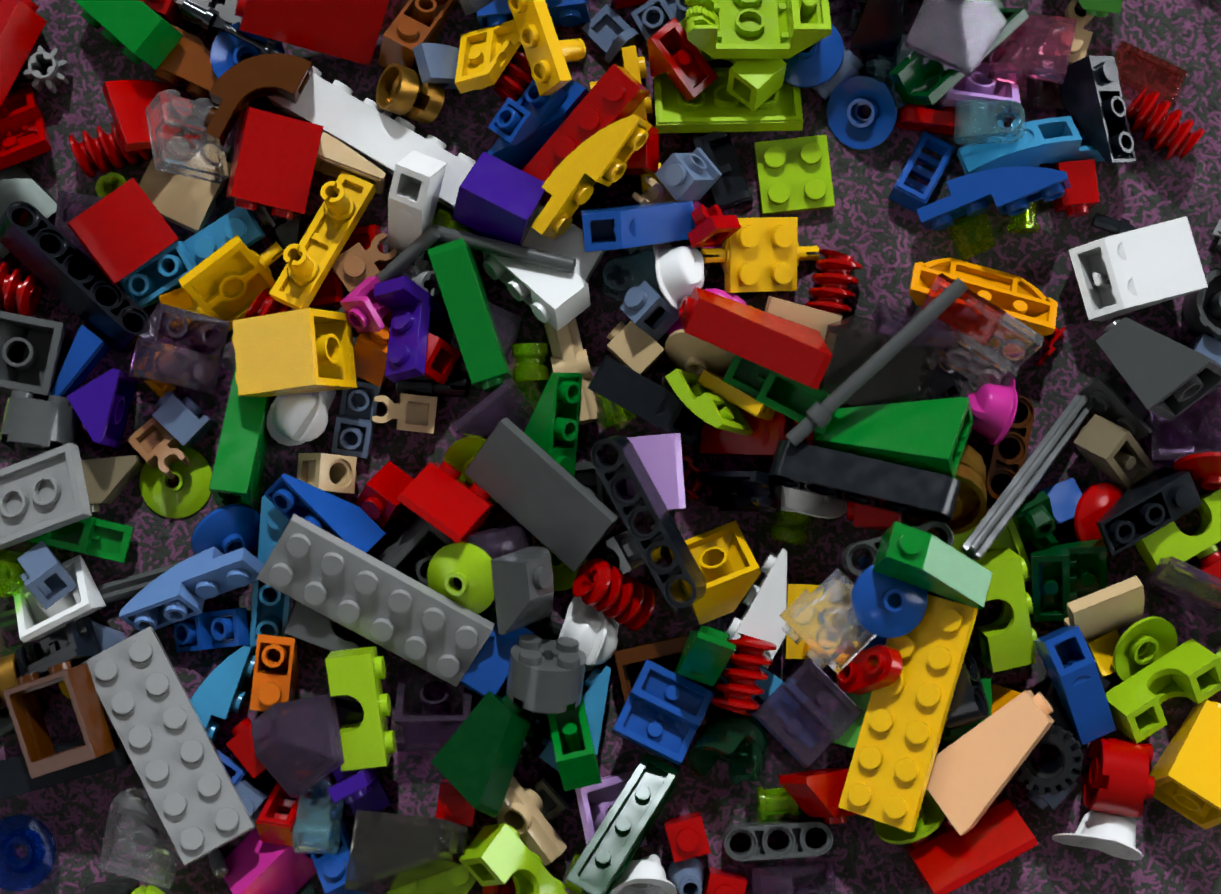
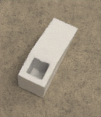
(413, 198)
(549, 292)
(765, 605)

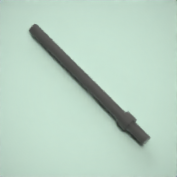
(820, 413)

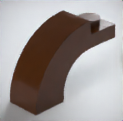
(252, 79)

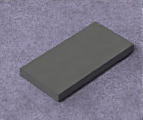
(540, 494)

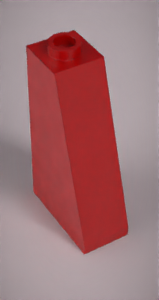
(326, 26)
(18, 33)
(757, 336)

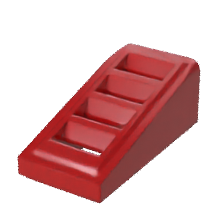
(273, 825)

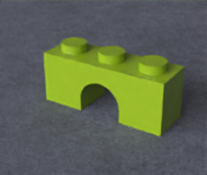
(752, 79)
(1173, 543)
(1008, 639)
(1183, 672)
(359, 675)
(501, 854)

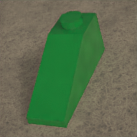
(931, 565)

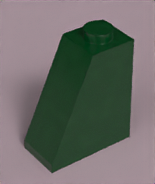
(485, 752)

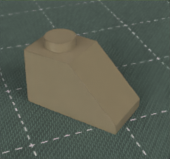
(1113, 451)
(108, 477)

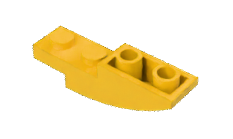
(597, 159)

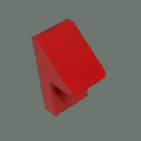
(680, 59)

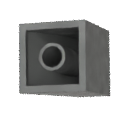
(1158, 369)

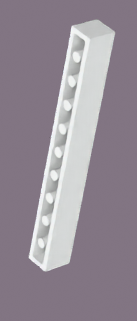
(387, 141)

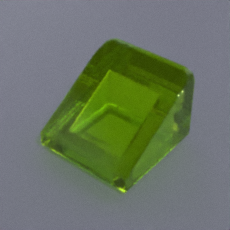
(972, 235)

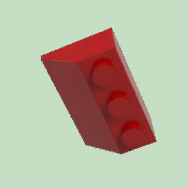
(951, 860)

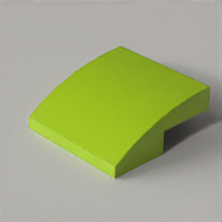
(707, 404)

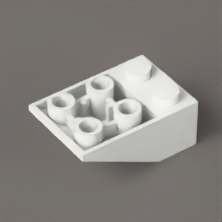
(1137, 269)

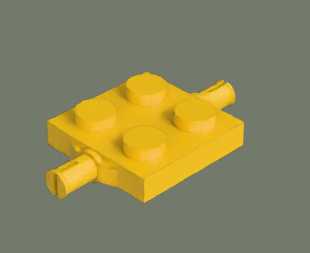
(761, 255)
(230, 280)

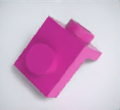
(363, 309)

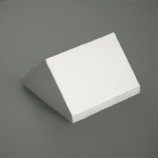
(37, 622)

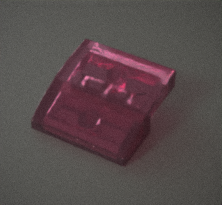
(1035, 50)

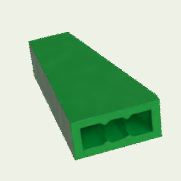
(470, 314)
(909, 434)
(241, 451)

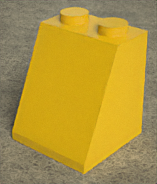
(293, 353)
(1190, 767)

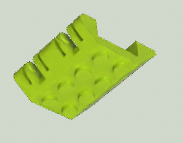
(756, 27)

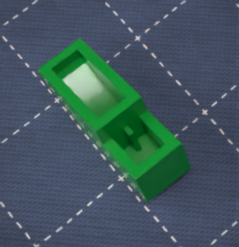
(774, 389)

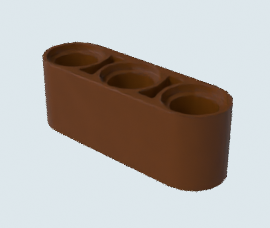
(1019, 438)

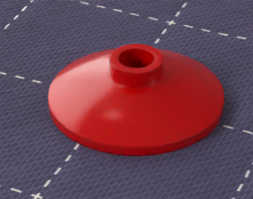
(1203, 467)
(1092, 507)

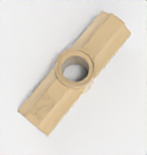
(571, 358)
(523, 812)

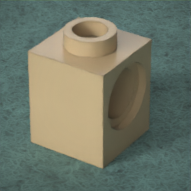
(634, 347)
(315, 470)

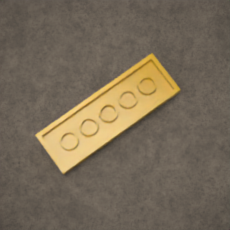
(908, 718)

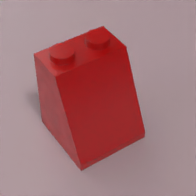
(273, 162)

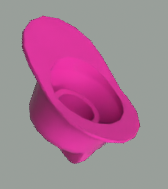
(994, 410)

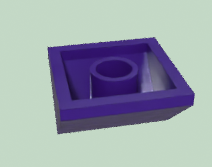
(498, 200)
(105, 406)

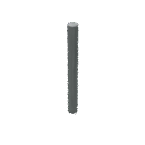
(508, 249)
(408, 256)

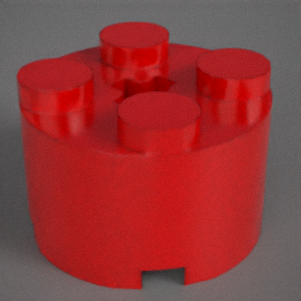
(1118, 776)

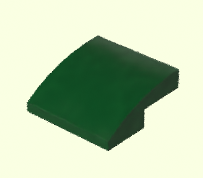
(1064, 575)

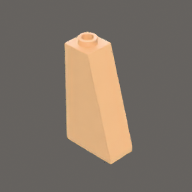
(984, 760)

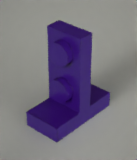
(411, 317)
(360, 790)

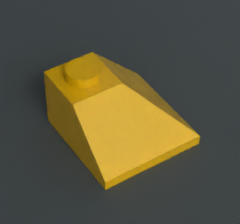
(727, 569)

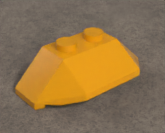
(1001, 288)

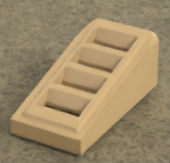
(336, 156)

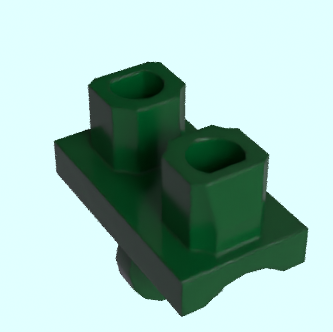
(1036, 523)

